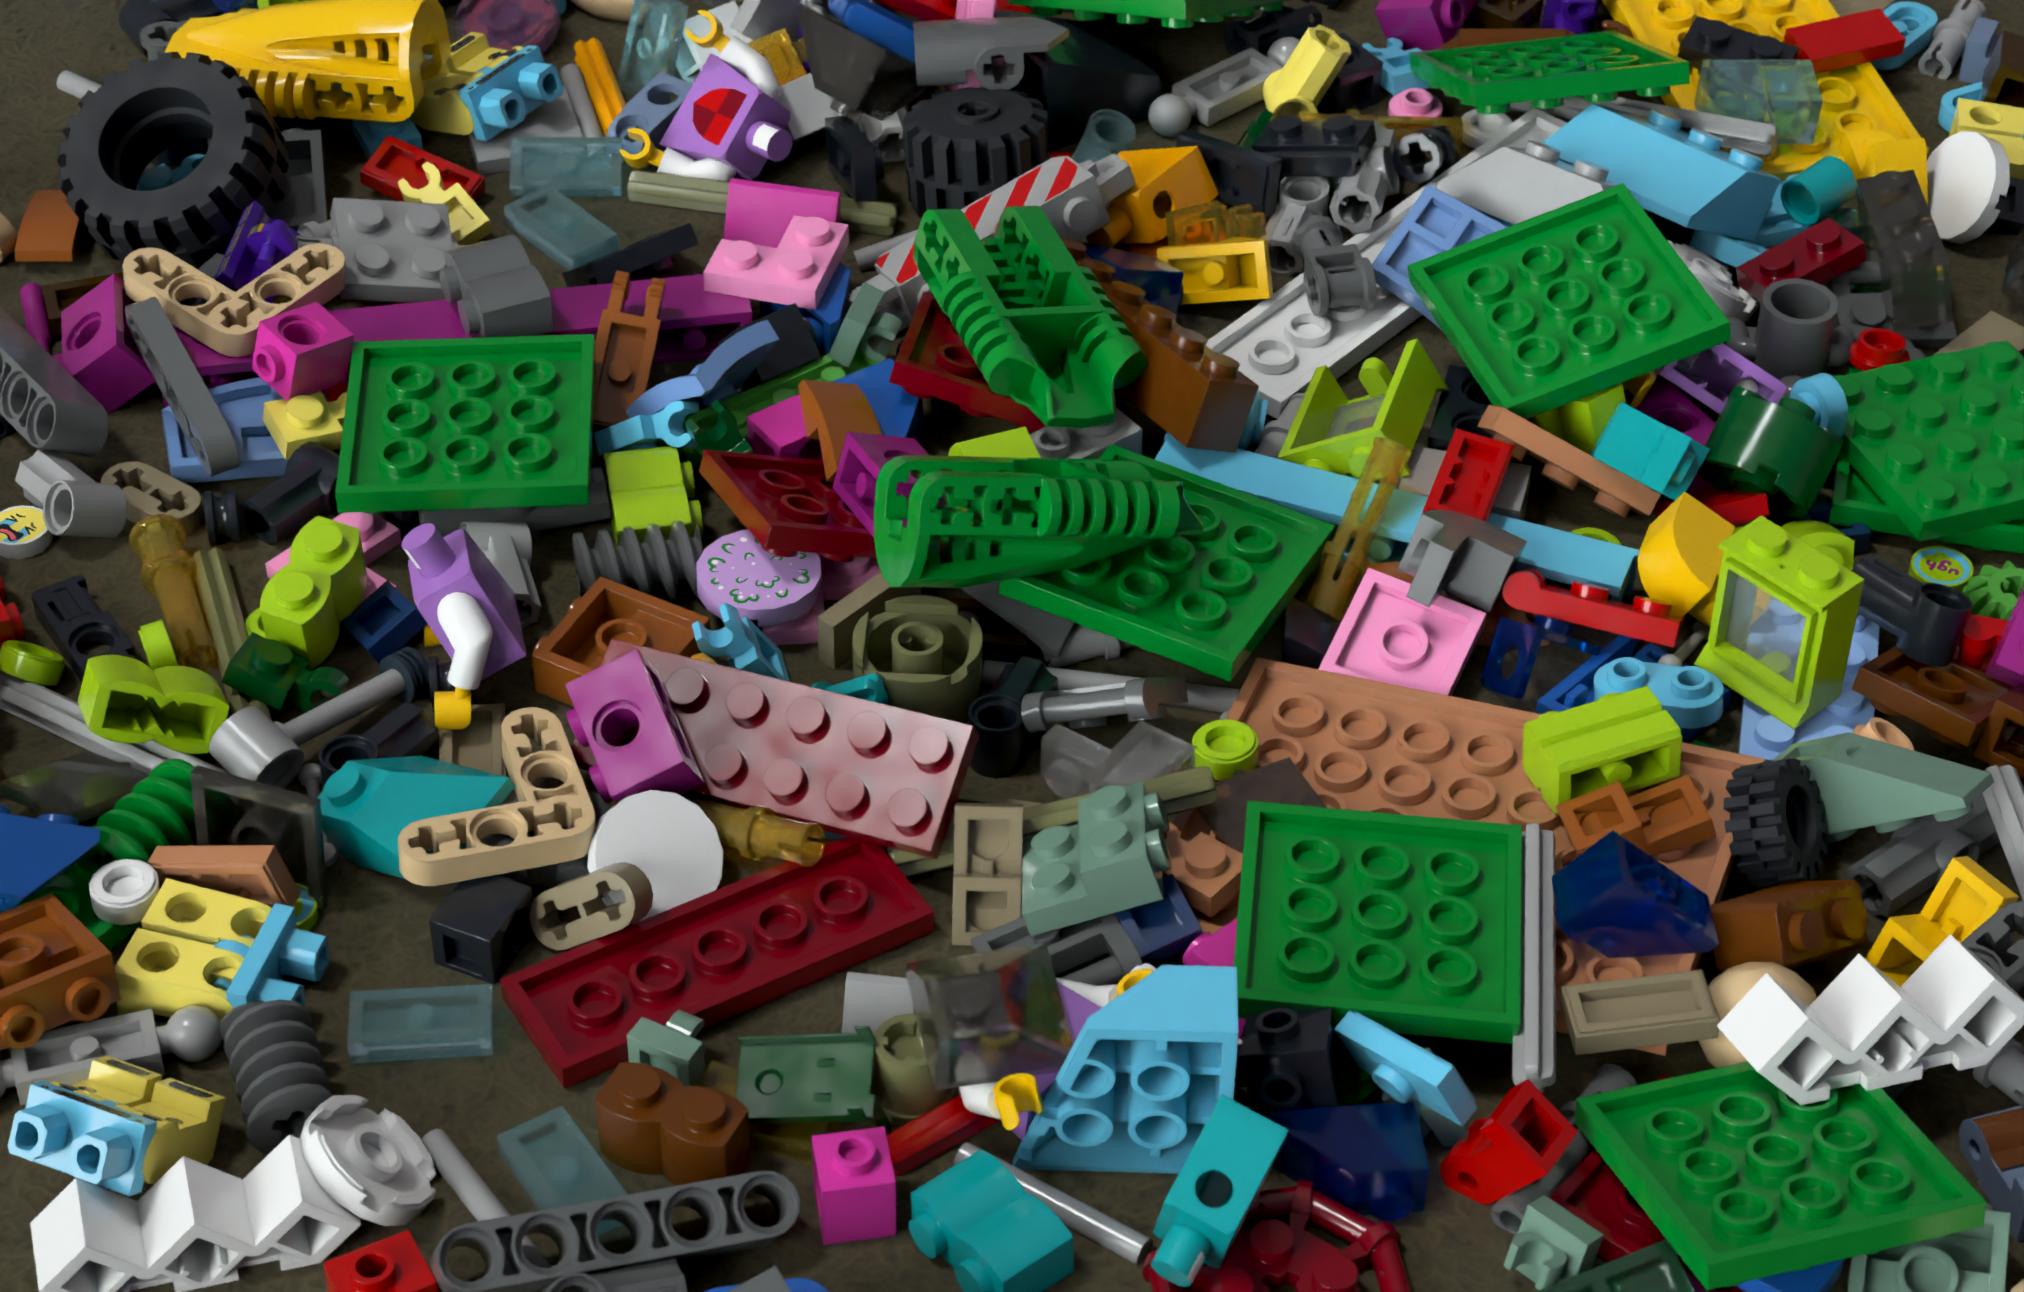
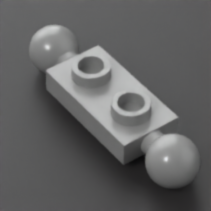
(1219, 89)
(68, 1051)

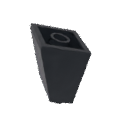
(1084, 76)

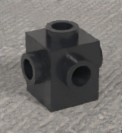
(1290, 1060)

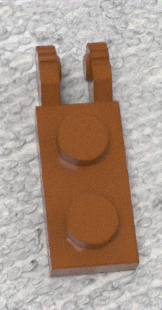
(625, 351)

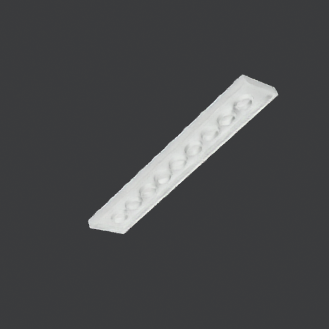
(1283, 340)

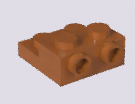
(606, 614)
(49, 972)

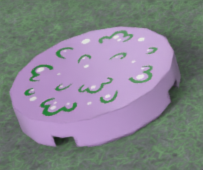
(756, 581)

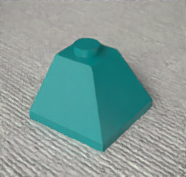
(376, 798)

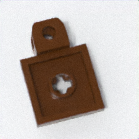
(1952, 702)

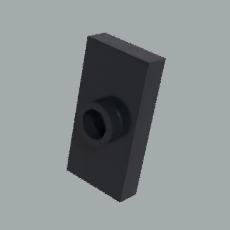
(1238, 172)

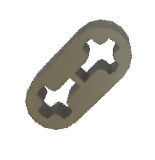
(157, 492)
(586, 894)

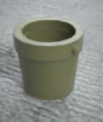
(902, 1072)

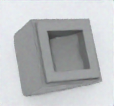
(874, 999)

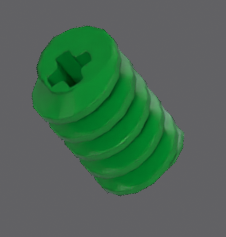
(150, 816)

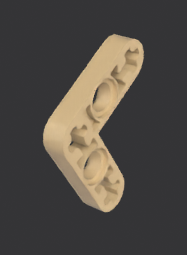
(229, 317)
(536, 810)

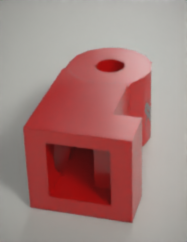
(1509, 1147)

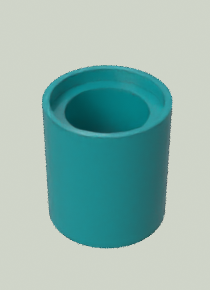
(1818, 190)

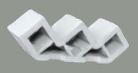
(806, 104)
(1873, 1028)
(188, 1227)

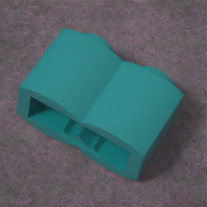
(990, 1229)

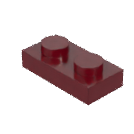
(1812, 255)

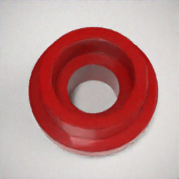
(1878, 348)

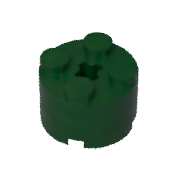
(1770, 452)

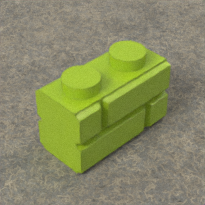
(1602, 743)

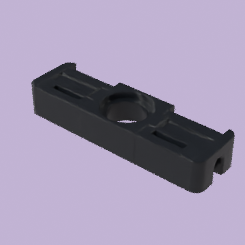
(77, 623)

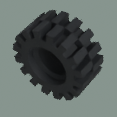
(1776, 822)

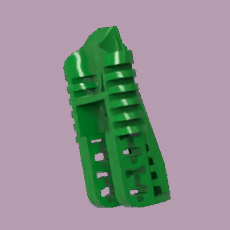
(1038, 339)
(1018, 517)

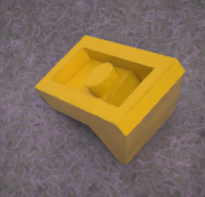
(1884, 150)
(1222, 270)

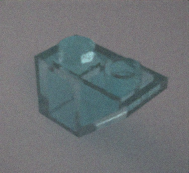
(1763, 92)

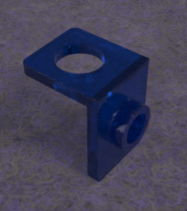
(1527, 640)

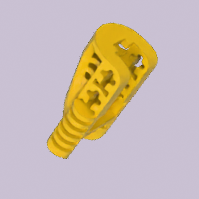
(305, 47)

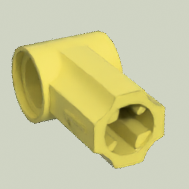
(1306, 73)

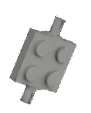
(390, 248)

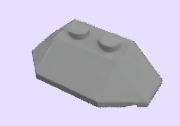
(1524, 182)

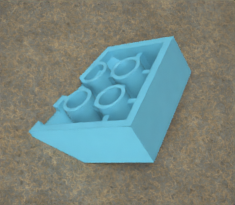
(1672, 170)
(1141, 1077)

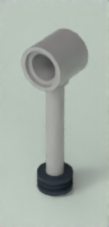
(269, 751)

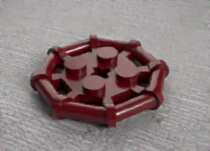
(1292, 1256)

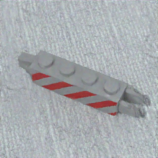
(1067, 192)

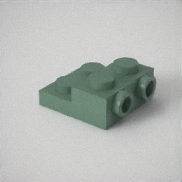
(1097, 865)
(1956, 1263)

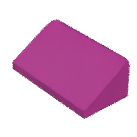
(764, 210)

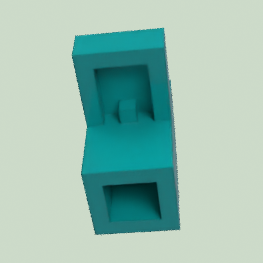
(1649, 451)

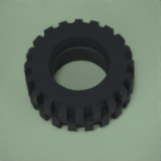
(144, 114)

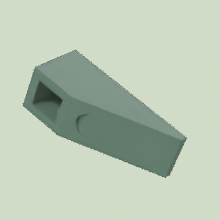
(1884, 784)

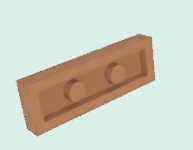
(1569, 464)

